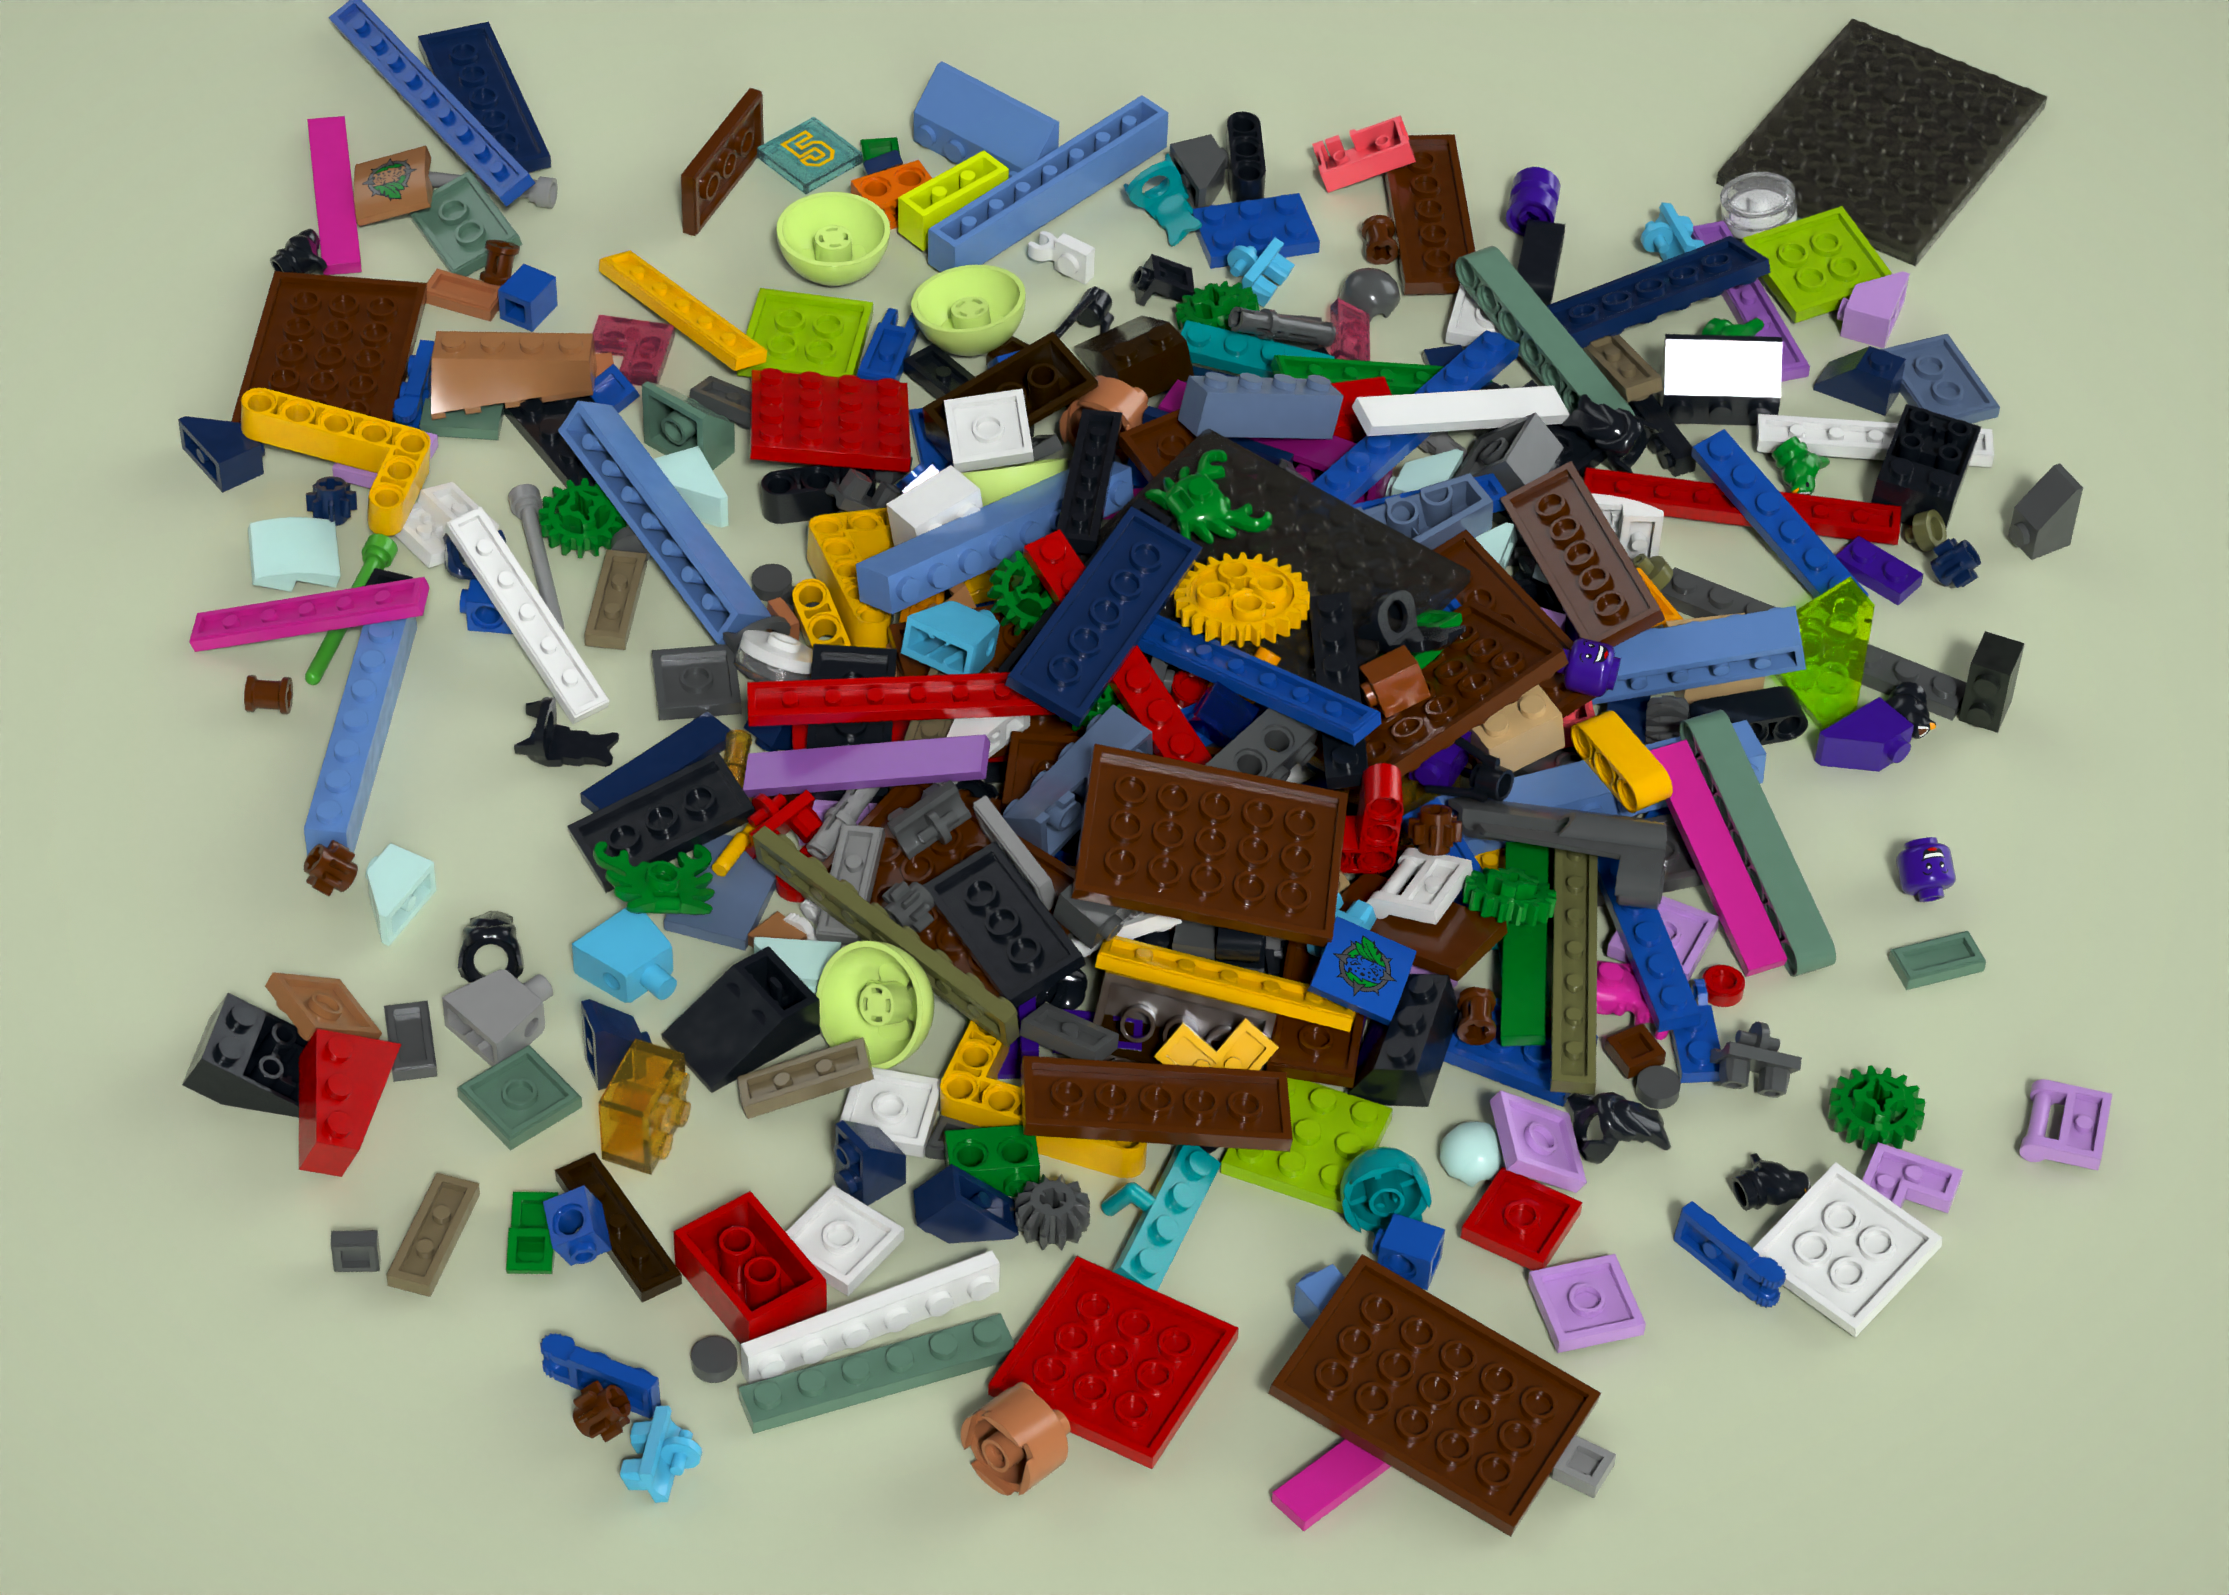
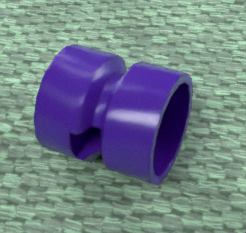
(1532, 196)

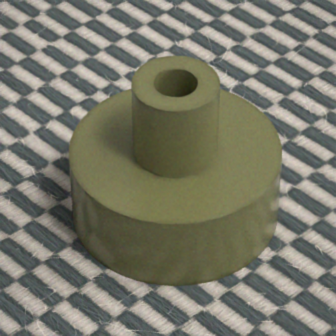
(1927, 530)
(1655, 568)

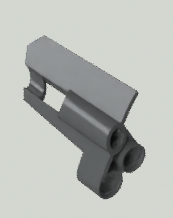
(1632, 840)

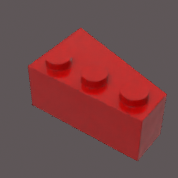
(338, 1096)

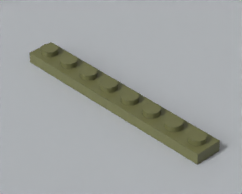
(874, 924)
(1574, 973)

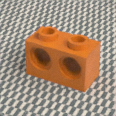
(887, 185)

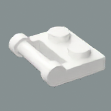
(1430, 891)

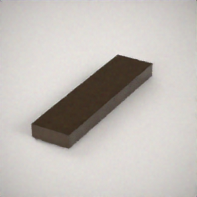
(632, 1243)

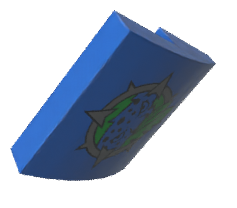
(1362, 971)

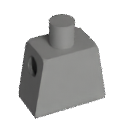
(497, 1014)

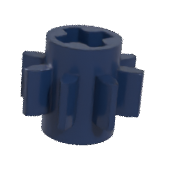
(331, 500)
(1955, 562)

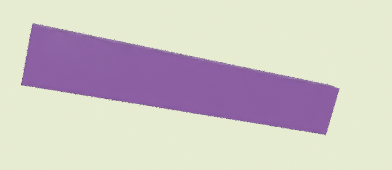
(1753, 302)
(867, 765)

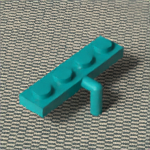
(1237, 351)
(1165, 1214)

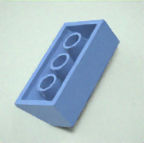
(966, 116)

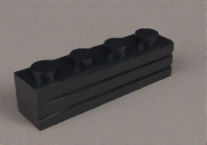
(1671, 444)

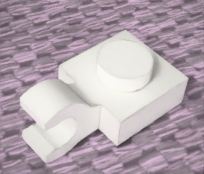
(1068, 253)

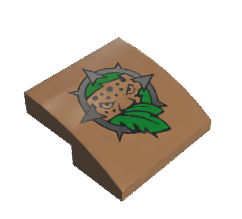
(392, 185)

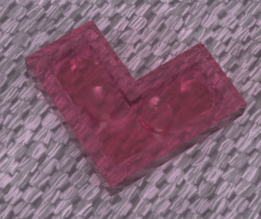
(640, 342)

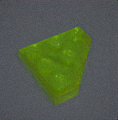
(1835, 648)

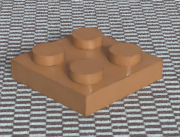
(320, 1004)

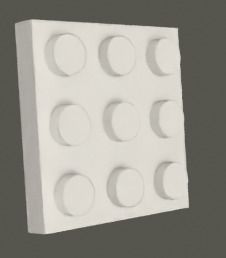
(1848, 1249)

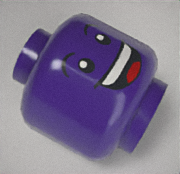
(1590, 667)
(1925, 869)

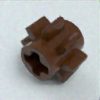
(1435, 829)
(330, 868)
(601, 1411)

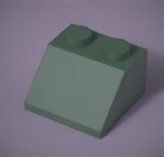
(680, 423)

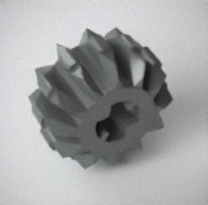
(1664, 717)
(1052, 1212)

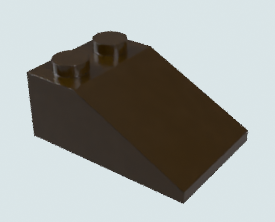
(1140, 353)

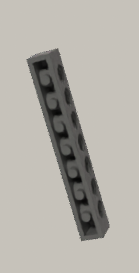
(1244, 754)

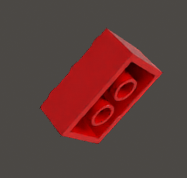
(749, 1269)

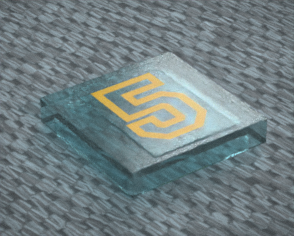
(809, 155)

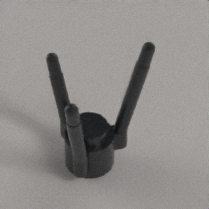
(1090, 311)
(1486, 779)

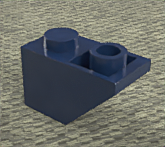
(867, 1162)

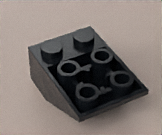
(1926, 463)
(745, 1020)
(248, 1059)

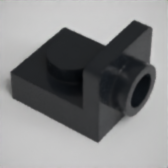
(1163, 277)

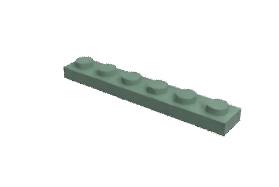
(876, 1373)

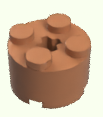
(1109, 396)
(1016, 1440)

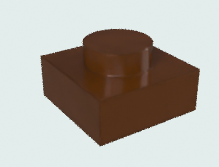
(1634, 1050)

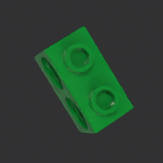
(995, 1156)

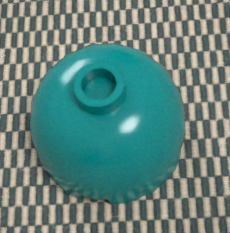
(1383, 1184)

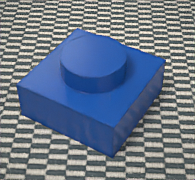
(614, 389)

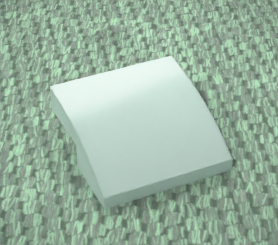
(293, 551)

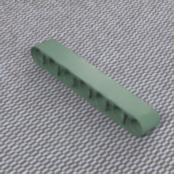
(1528, 321)
(1760, 842)

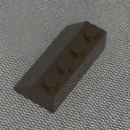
(1044, 371)
(1163, 1011)

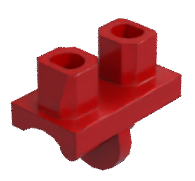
(794, 816)

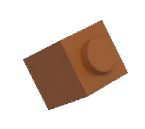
(1393, 682)

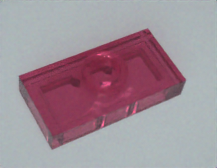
(1352, 332)

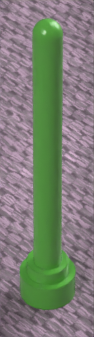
(377, 553)

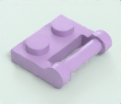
(2081, 1126)

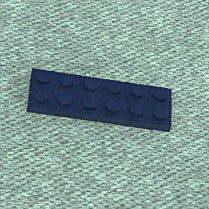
(479, 76)
(1659, 289)
(1104, 616)

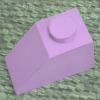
(1873, 309)

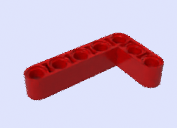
(1374, 833)

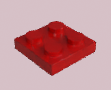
(1521, 1220)

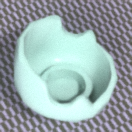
(1472, 1152)

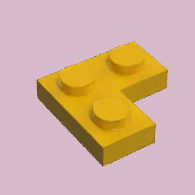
(1243, 1049)

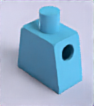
(951, 638)
(626, 958)

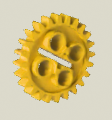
(1242, 600)

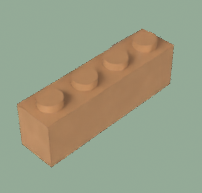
(509, 369)

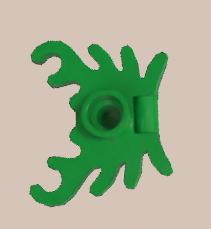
(1202, 506)
(660, 885)

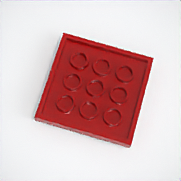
(829, 420)
(1117, 1360)

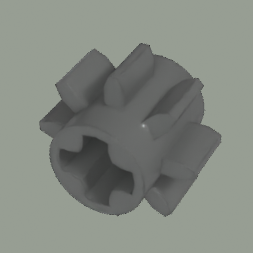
(909, 905)

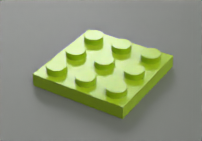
(1816, 262)
(809, 332)
(1326, 1136)

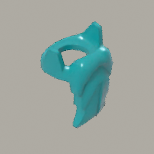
(1166, 201)

